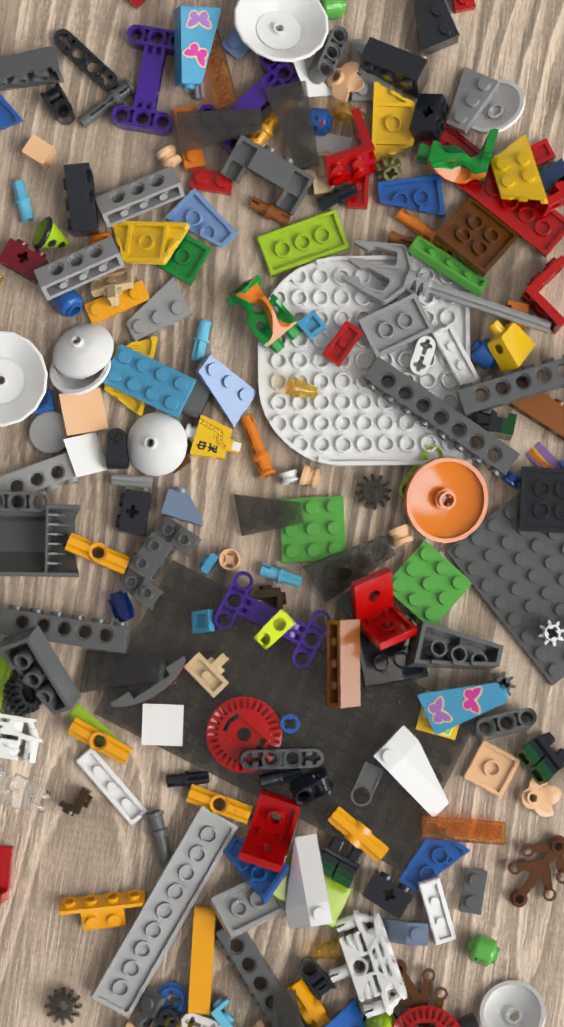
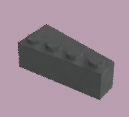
(31, 69)
(450, 649)
(41, 669)

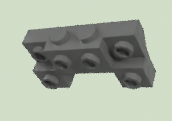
(270, 167)
(153, 557)

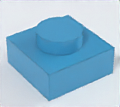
(311, 325)
(208, 563)
(203, 621)

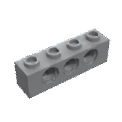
(140, 196)
(79, 268)
(42, 468)

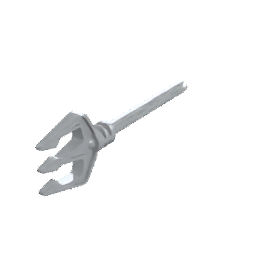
(403, 278)

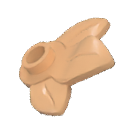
(347, 81)
(544, 796)

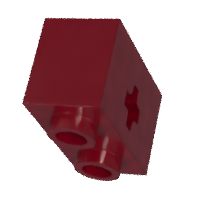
(15, 251)

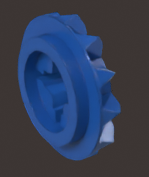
(178, 991)

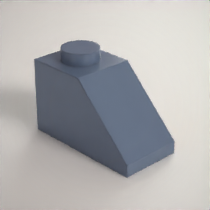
(181, 507)
(407, 931)

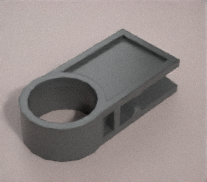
(368, 778)

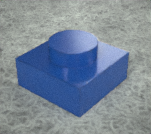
(46, 403)

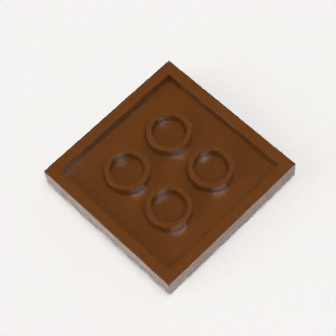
(476, 236)

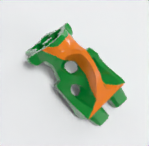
(454, 164)
(273, 325)

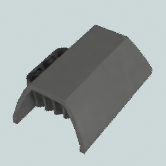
(36, 537)

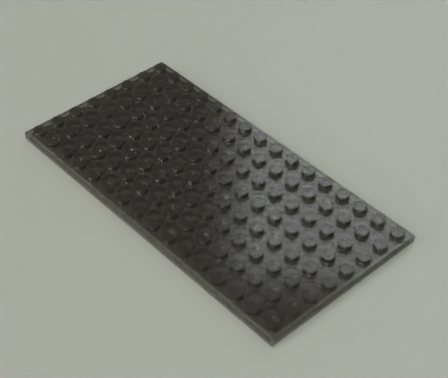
(341, 734)

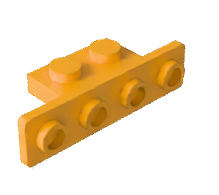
(102, 909)

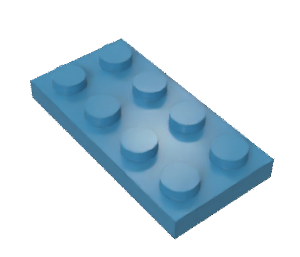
(149, 381)

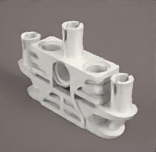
(13, 726)
(382, 958)

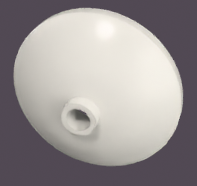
(502, 109)
(83, 350)
(78, 386)
(168, 445)
(512, 999)

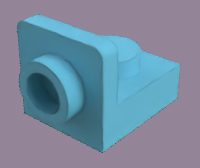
(223, 1018)

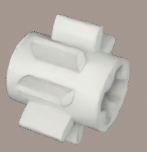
(557, 632)

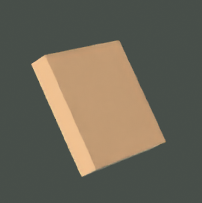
(83, 412)
(491, 768)

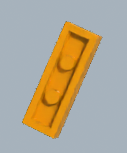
(101, 309)

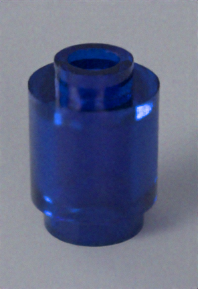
(121, 606)

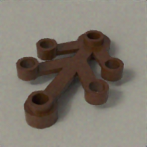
(540, 867)
(419, 999)

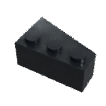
(434, 26)
(395, 66)
(81, 199)

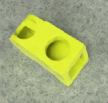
(274, 629)

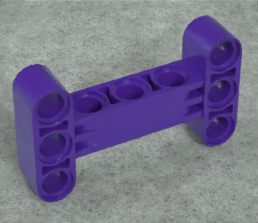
(148, 82)
(256, 96)
(261, 614)

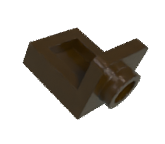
(267, 592)
(83, 800)

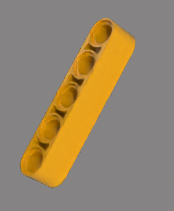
(202, 960)

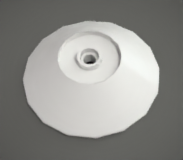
(300, 22)
(24, 378)

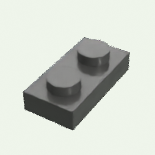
(473, 891)

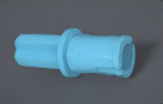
(23, 201)
(201, 340)
(280, 575)

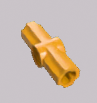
(83, 548)
(87, 733)
(234, 809)
(358, 834)
(310, 1007)

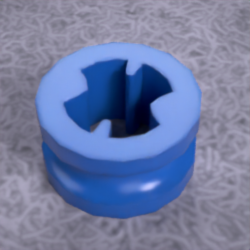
(511, 479)
(289, 730)

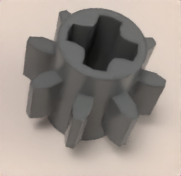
(506, 680)

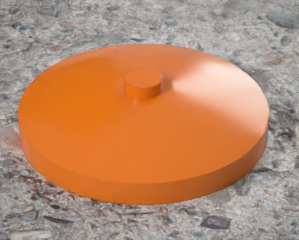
(446, 499)

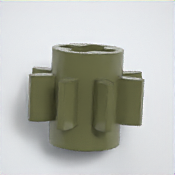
(388, 168)

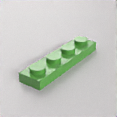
(448, 265)

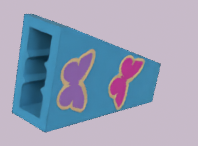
(193, 42)
(456, 705)

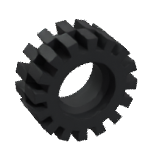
(20, 697)

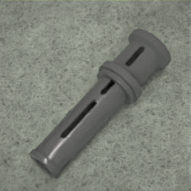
(86, 118)
(159, 832)

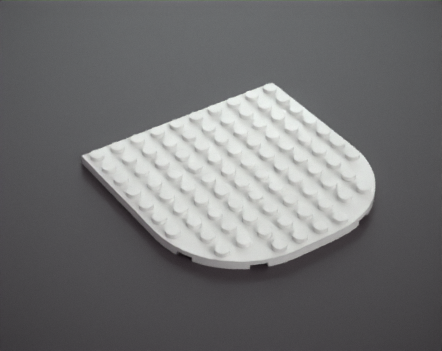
(347, 419)

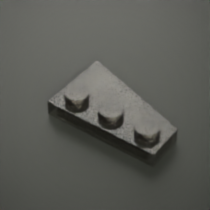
(266, 514)

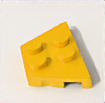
(391, 122)
(517, 173)
(149, 241)
(147, 348)

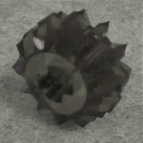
(380, 494)
(56, 1001)

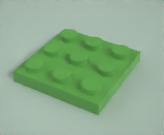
(319, 535)
(428, 584)

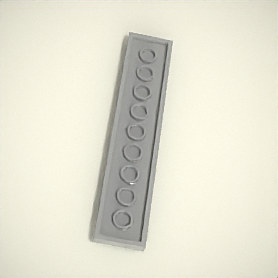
(164, 911)

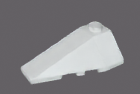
(408, 764)
(307, 893)

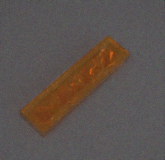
(220, 76)
(462, 830)

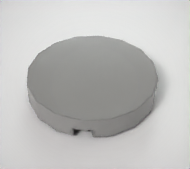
(48, 433)

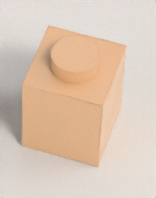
(39, 152)

